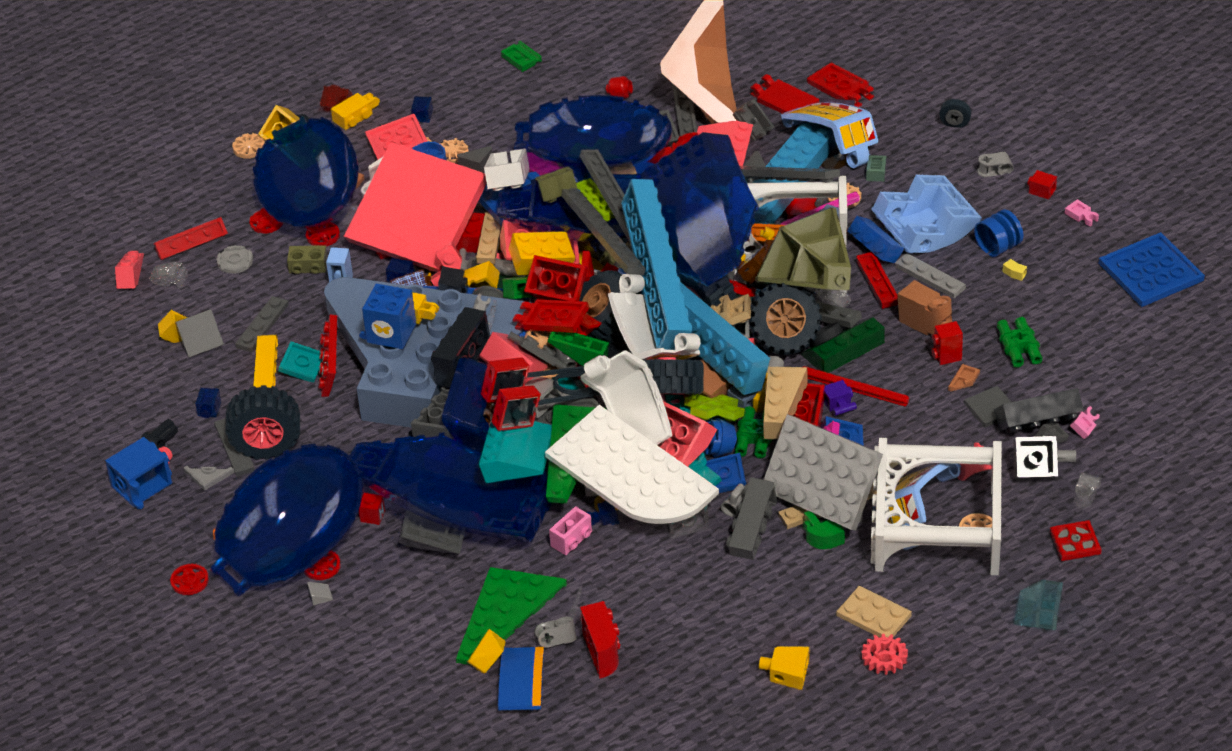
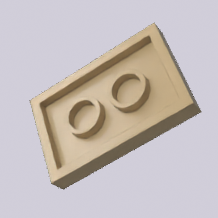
(873, 613)

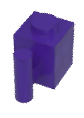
(838, 398)

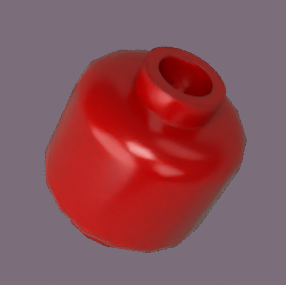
(619, 87)

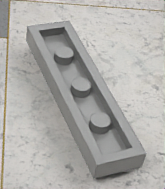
(930, 275)

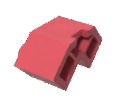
(449, 257)

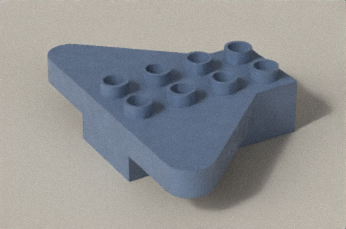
(403, 380)

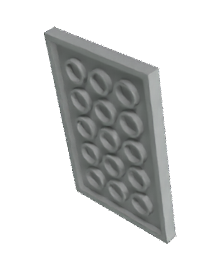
(822, 471)

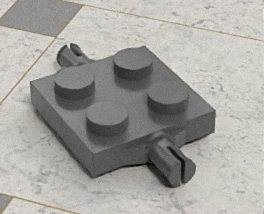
(532, 345)

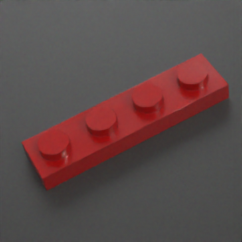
(190, 238)
(877, 279)

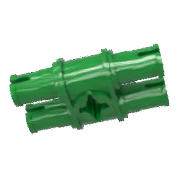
(1019, 341)
(751, 432)

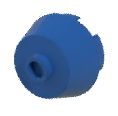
(723, 440)

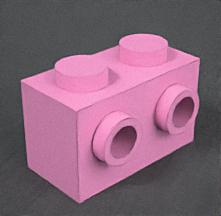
(570, 530)

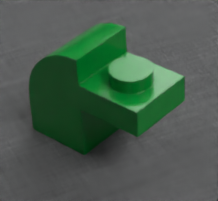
(824, 534)

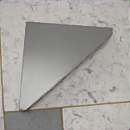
(208, 476)

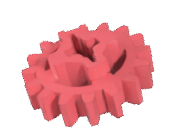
(884, 654)

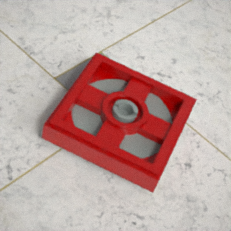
(1075, 540)

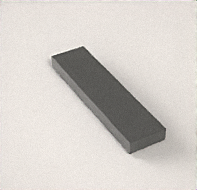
(239, 462)

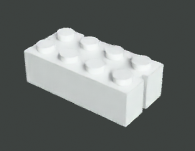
(501, 173)

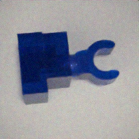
(606, 513)

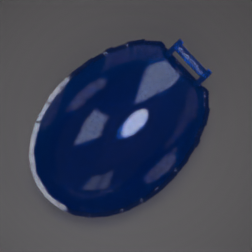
(620, 130)
(306, 173)
(287, 516)

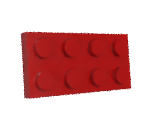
(328, 355)

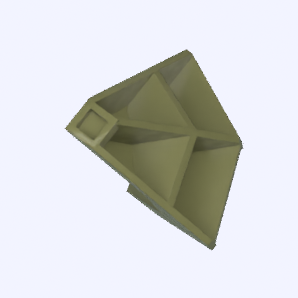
(809, 254)

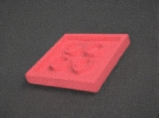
(403, 132)

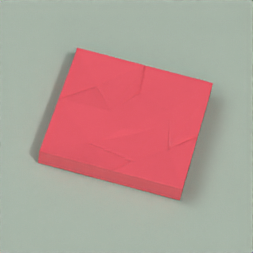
(415, 206)

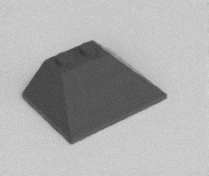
(429, 535)

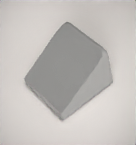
(319, 592)

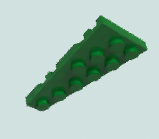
(559, 481)

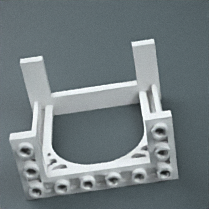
(775, 191)
(889, 538)

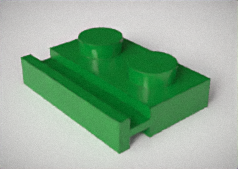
(521, 56)

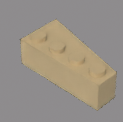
(783, 393)

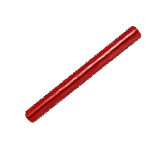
(859, 387)

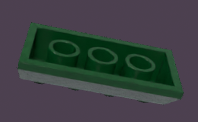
(846, 346)

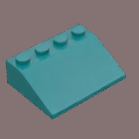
(515, 452)

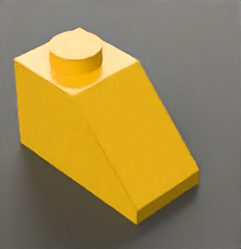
(167, 327)

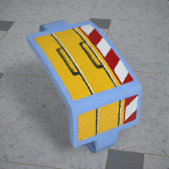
(850, 124)
(908, 491)

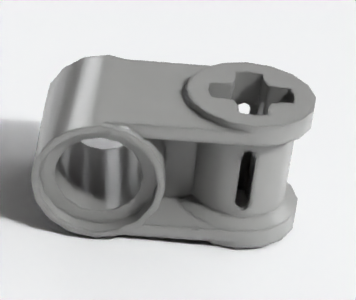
(995, 164)
(557, 631)

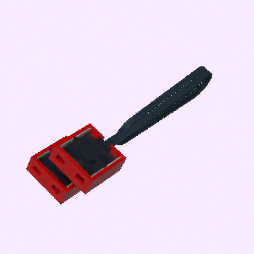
(516, 401)

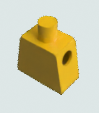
(787, 666)

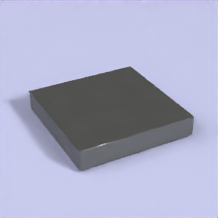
(199, 333)
(984, 403)

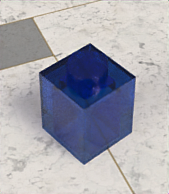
(422, 108)
(398, 268)
(208, 402)

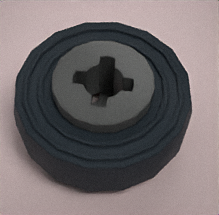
(955, 113)

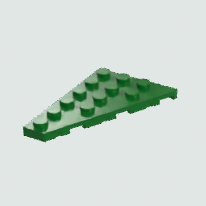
(505, 604)

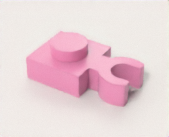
(1080, 211)
(1084, 423)

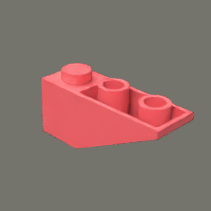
(129, 270)

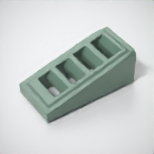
(876, 168)

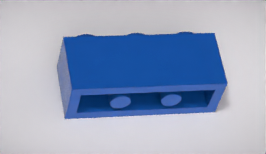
(875, 239)

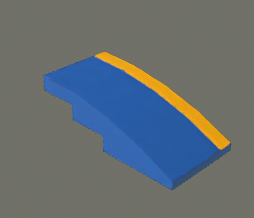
(521, 678)

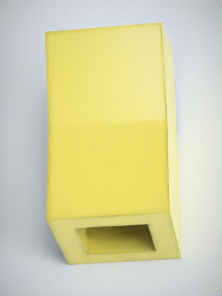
(1014, 270)

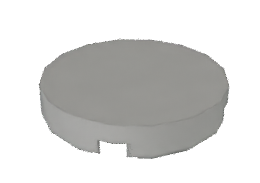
(234, 259)

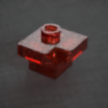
(332, 96)

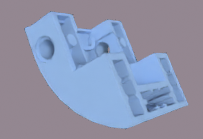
(926, 216)

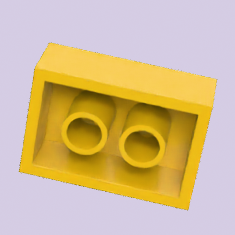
(544, 244)

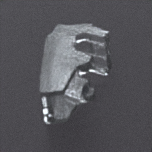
(169, 273)

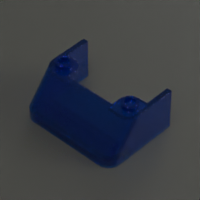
(466, 405)

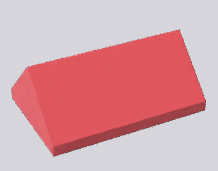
(500, 347)

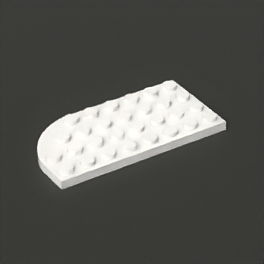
(630, 470)

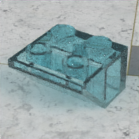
(1040, 605)

